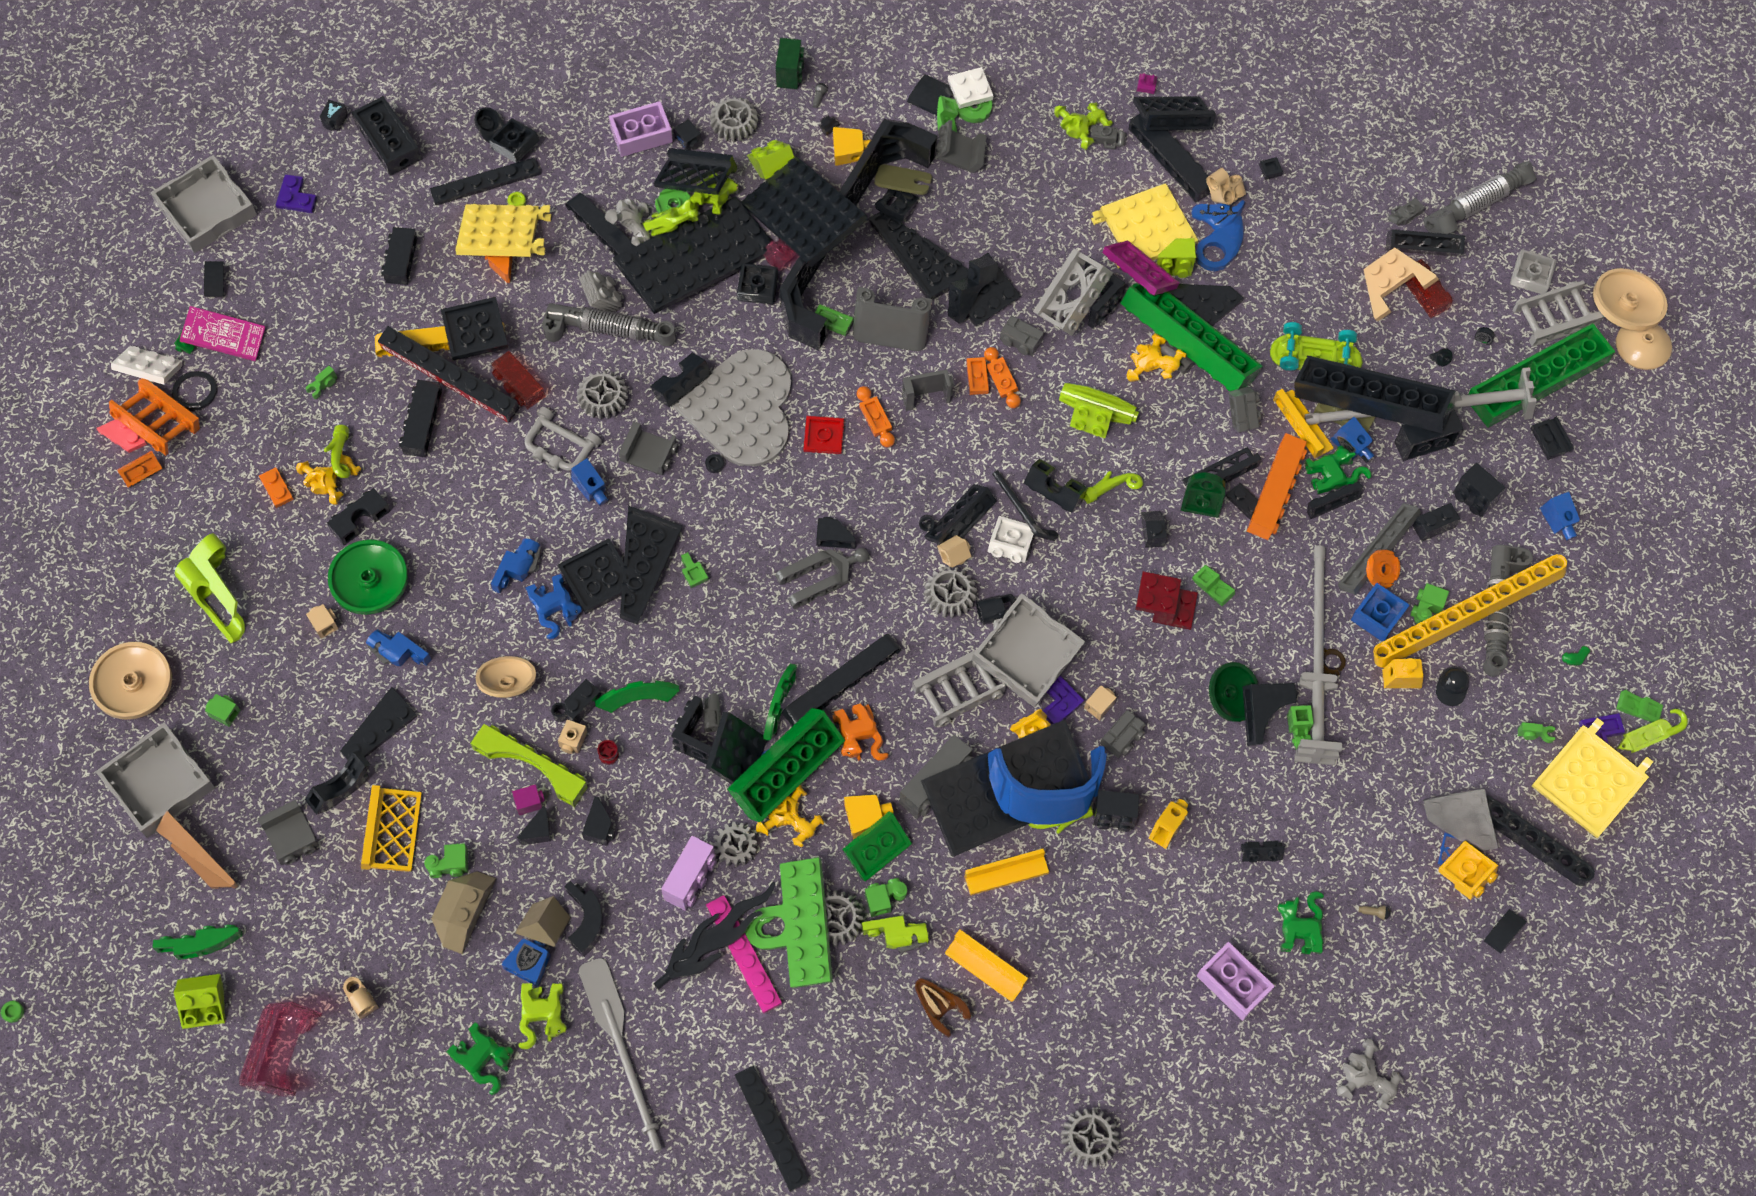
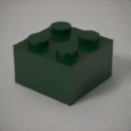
(789, 63)

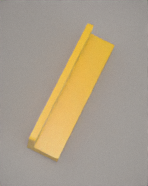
(1295, 414)
(1006, 872)
(986, 966)

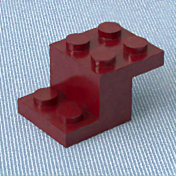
(1166, 600)

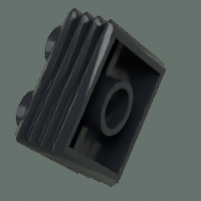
(514, 140)
(753, 274)

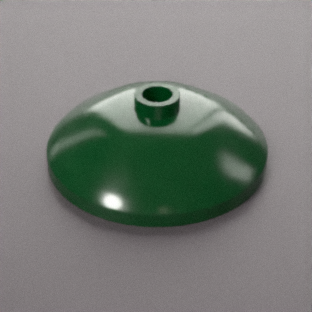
(1230, 679)

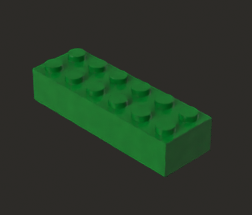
(786, 765)

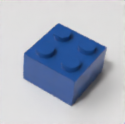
(1379, 612)

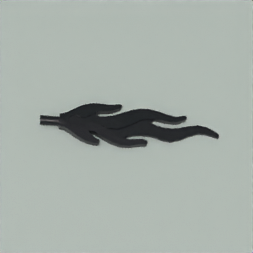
(706, 940)

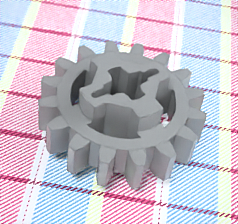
(727, 847)

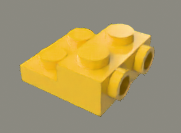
(1469, 870)

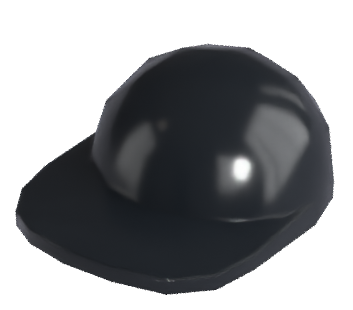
(487, 122)
(1452, 686)

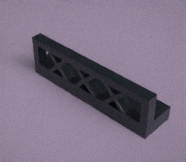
(1235, 470)
(963, 518)

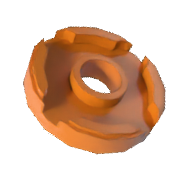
(1375, 564)

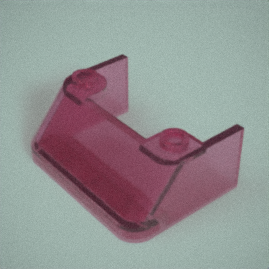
(273, 1047)

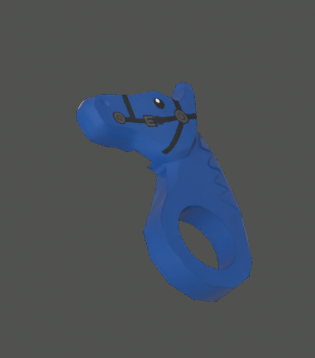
(1227, 232)

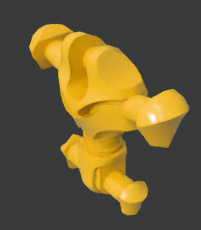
(1151, 358)
(324, 479)
(787, 814)

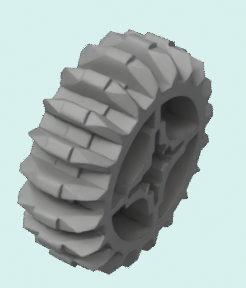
(731, 124)
(616, 398)
(957, 593)
(842, 913)
(1079, 1136)

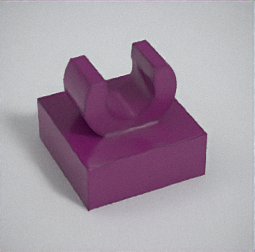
(1147, 83)

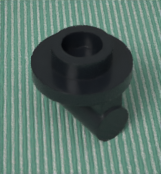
(827, 124)
(1442, 357)

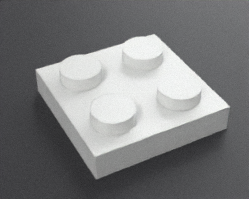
(970, 87)

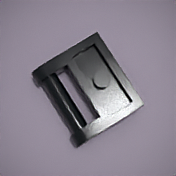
(900, 207)

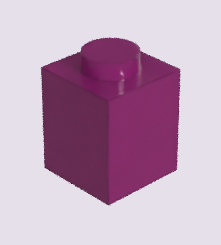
(528, 799)

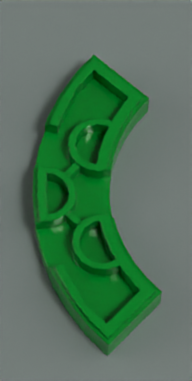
(782, 690)
(636, 691)

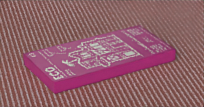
(222, 333)

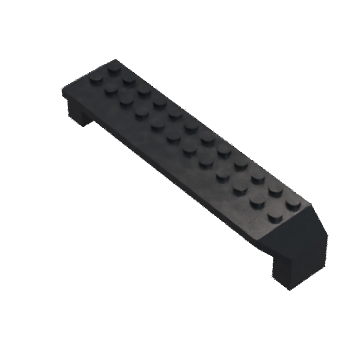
(890, 143)

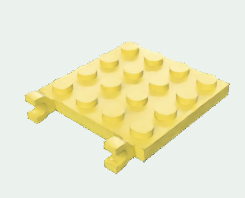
(1146, 220)
(501, 230)
(1591, 780)

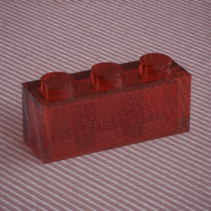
(1432, 299)
(517, 380)

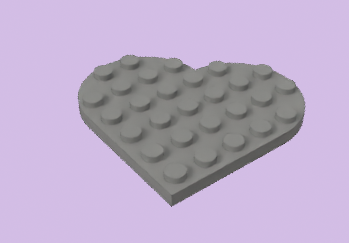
(741, 407)

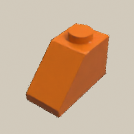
(501, 265)

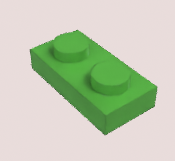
(836, 321)

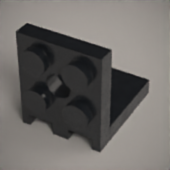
(1108, 302)
(683, 729)

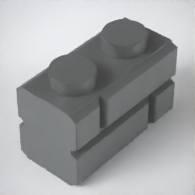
(1021, 336)
(1244, 409)
(1123, 734)

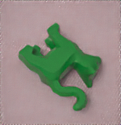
(1332, 472)
(1302, 928)
(478, 1056)

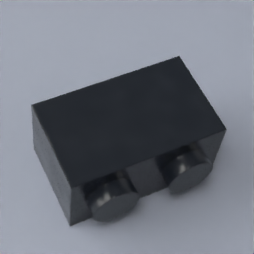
(1436, 522)

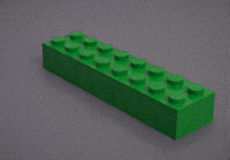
(1193, 336)
(1549, 371)

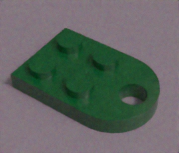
(1204, 497)

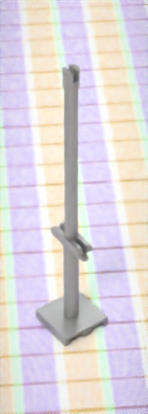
(1524, 394)
(1318, 750)

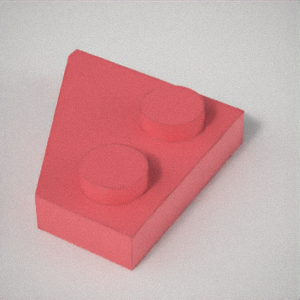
(122, 435)

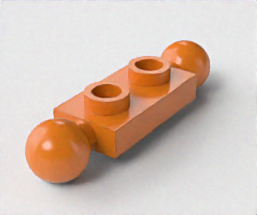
(1002, 377)
(875, 416)

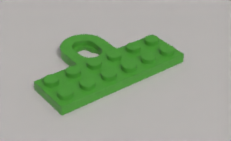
(804, 923)

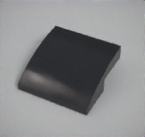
(927, 94)

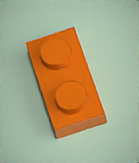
(977, 376)
(139, 469)
(276, 487)

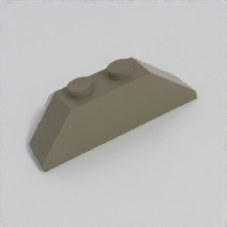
(461, 908)

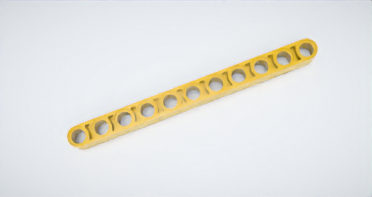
(1475, 603)

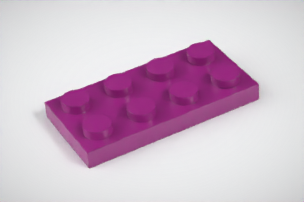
(1140, 267)

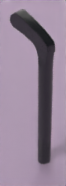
(1036, 530)

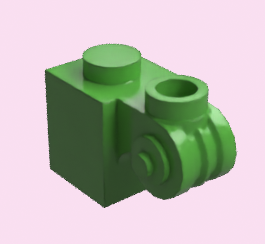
(1430, 600)
(1300, 723)
(454, 861)
(879, 895)

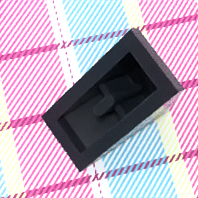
(537, 829)

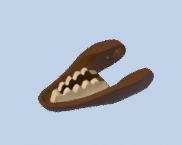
(938, 1002)

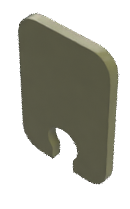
(902, 179)

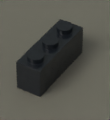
(399, 256)

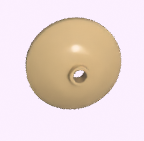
(1644, 353)
(505, 677)

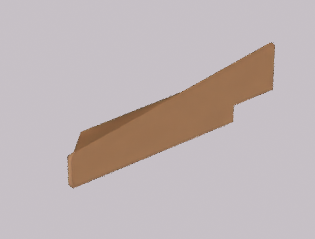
(194, 854)

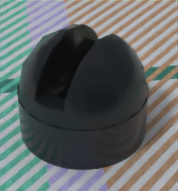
(929, 525)

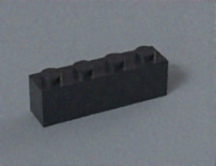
(1425, 242)
(421, 418)

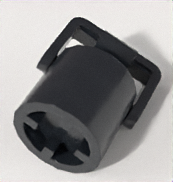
(993, 608)

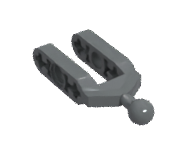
(825, 586)

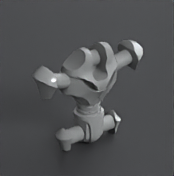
(630, 217)
(1363, 1073)

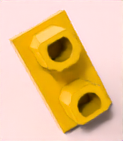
(1030, 724)

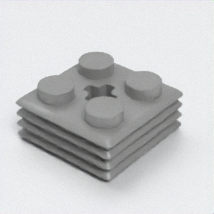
(1541, 266)
(600, 291)

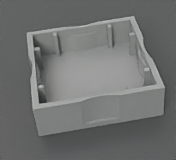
(203, 204)
(1028, 650)
(155, 779)

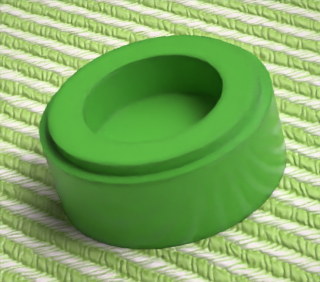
(12, 1011)

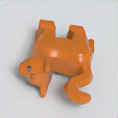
(857, 730)

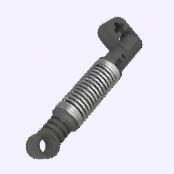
(1479, 197)
(605, 323)

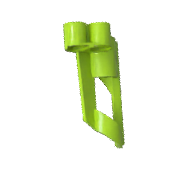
(201, 580)

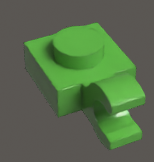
(322, 380)
(693, 572)
(1532, 731)

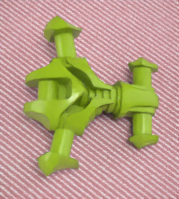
(1078, 124)

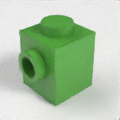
(222, 709)

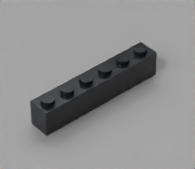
(1173, 158)

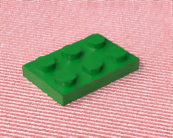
(877, 846)

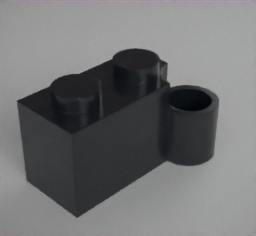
(578, 703)

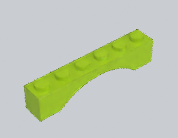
(496, 745)

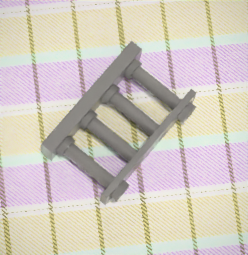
(1557, 330)
(941, 677)

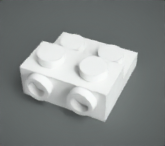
(1011, 540)

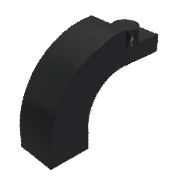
(347, 781)
(591, 927)

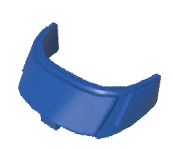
(1043, 806)

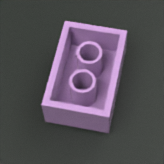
(640, 129)
(689, 873)
(1235, 981)

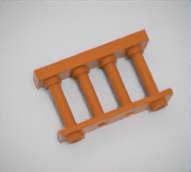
(159, 400)

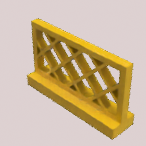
(374, 822)

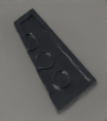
(381, 724)

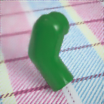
(1576, 658)

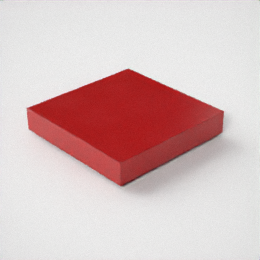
(823, 435)

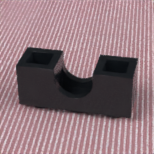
(671, 390)
(1041, 480)
(369, 505)

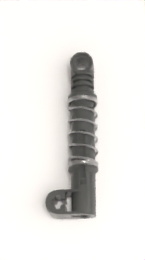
(1496, 635)

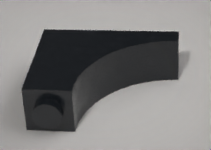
(1261, 703)

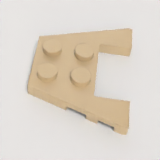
(1390, 273)

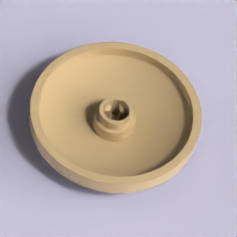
(1630, 299)
(130, 680)

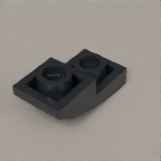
(214, 279)
(1505, 931)

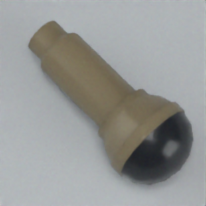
(1382, 912)

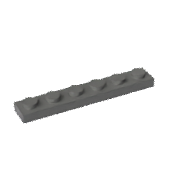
(1386, 539)

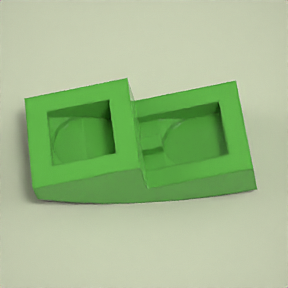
(946, 111)
(1210, 582)
(1639, 707)

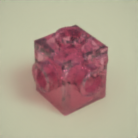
(778, 254)

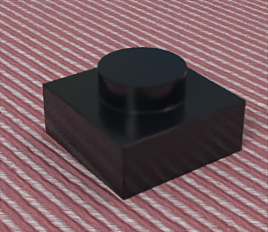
(1270, 168)

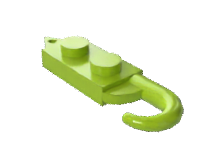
(1652, 733)

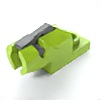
(897, 934)

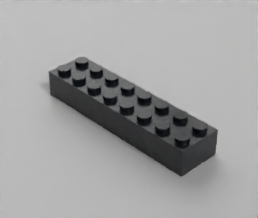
(1375, 394)

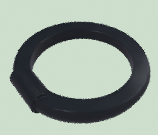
(195, 406)

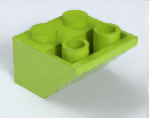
(770, 158)
(1178, 257)
(200, 1001)

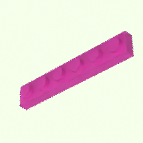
(748, 961)

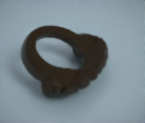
(1335, 671)

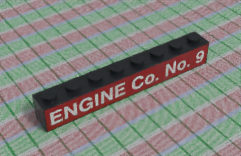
(448, 374)

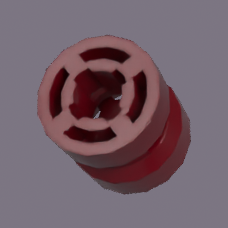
(607, 748)

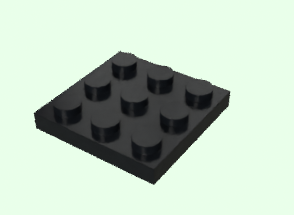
(474, 328)
(594, 575)
(734, 748)

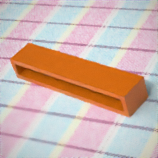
(1276, 487)

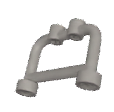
(556, 462)

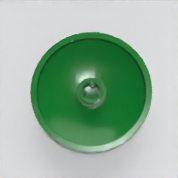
(367, 577)

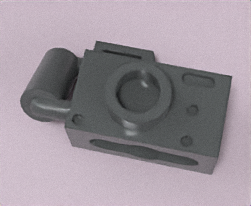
(1107, 135)
(1406, 213)

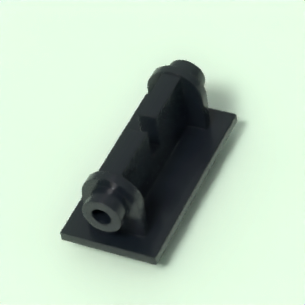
(1270, 851)

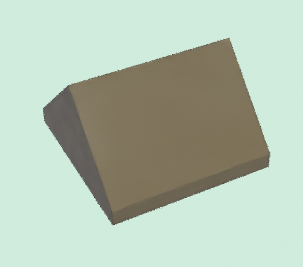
(544, 922)

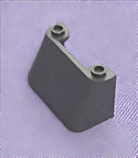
(891, 324)

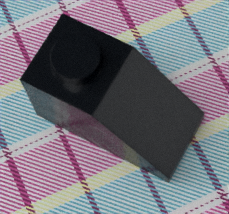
(1153, 529)
(833, 534)
(598, 825)

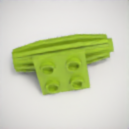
(1096, 409)

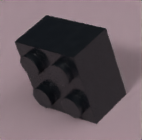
(1478, 490)
(1115, 810)

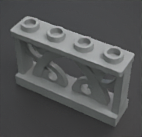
(1090, 289)

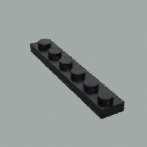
(484, 181)
(771, 1128)

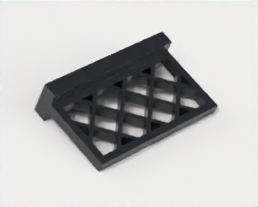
(1169, 119)
(698, 161)

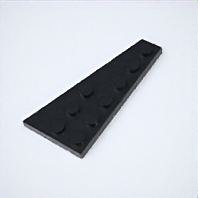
(922, 260)
(646, 554)

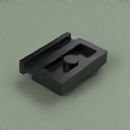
(1552, 438)

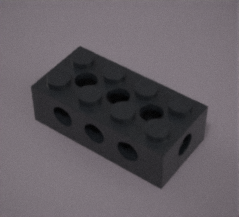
(386, 135)

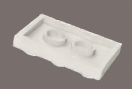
(146, 364)

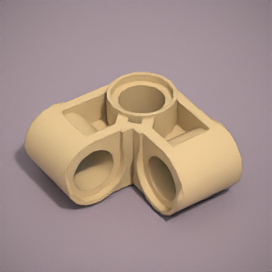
(1225, 188)
(361, 999)

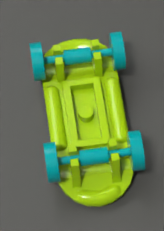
(1292, 350)

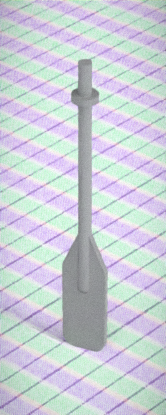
(610, 1017)

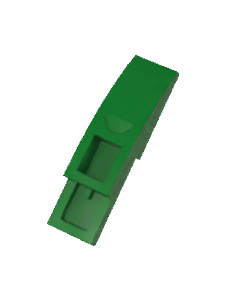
(206, 942)

